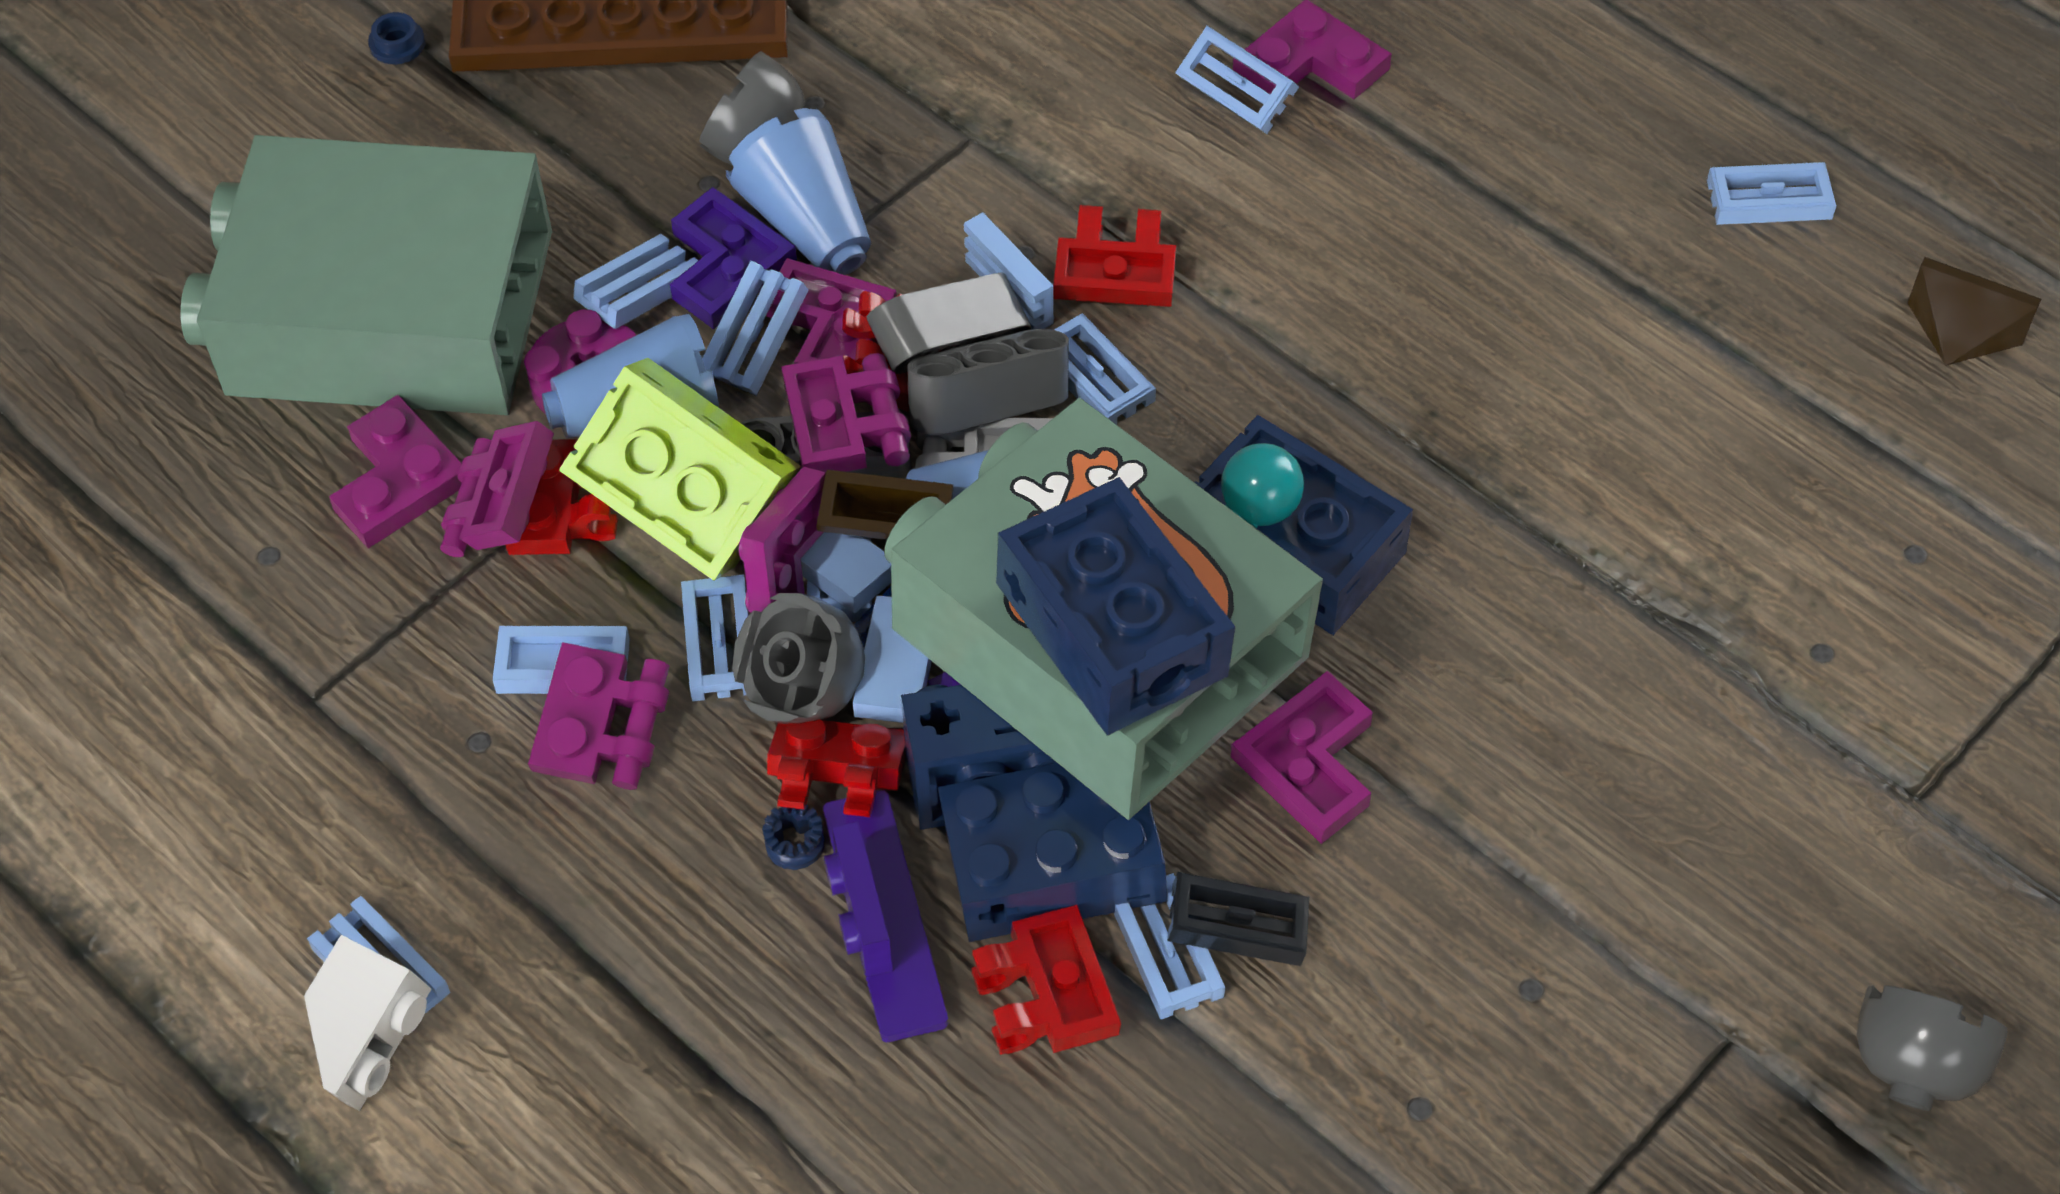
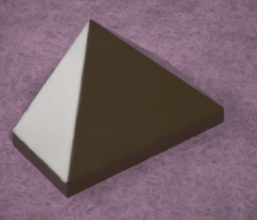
(1969, 313)
(871, 503)

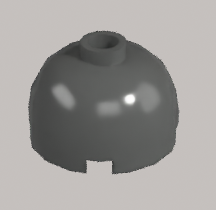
(762, 94)
(798, 659)
(1926, 1046)

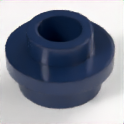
(396, 38)

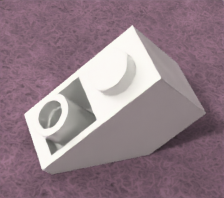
(359, 1016)

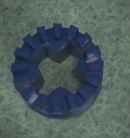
(783, 852)

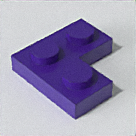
(728, 242)

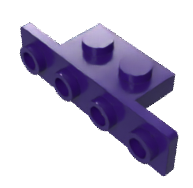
(883, 920)

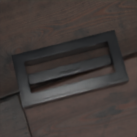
(1238, 927)

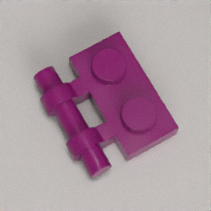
(825, 416)
(496, 489)
(580, 713)

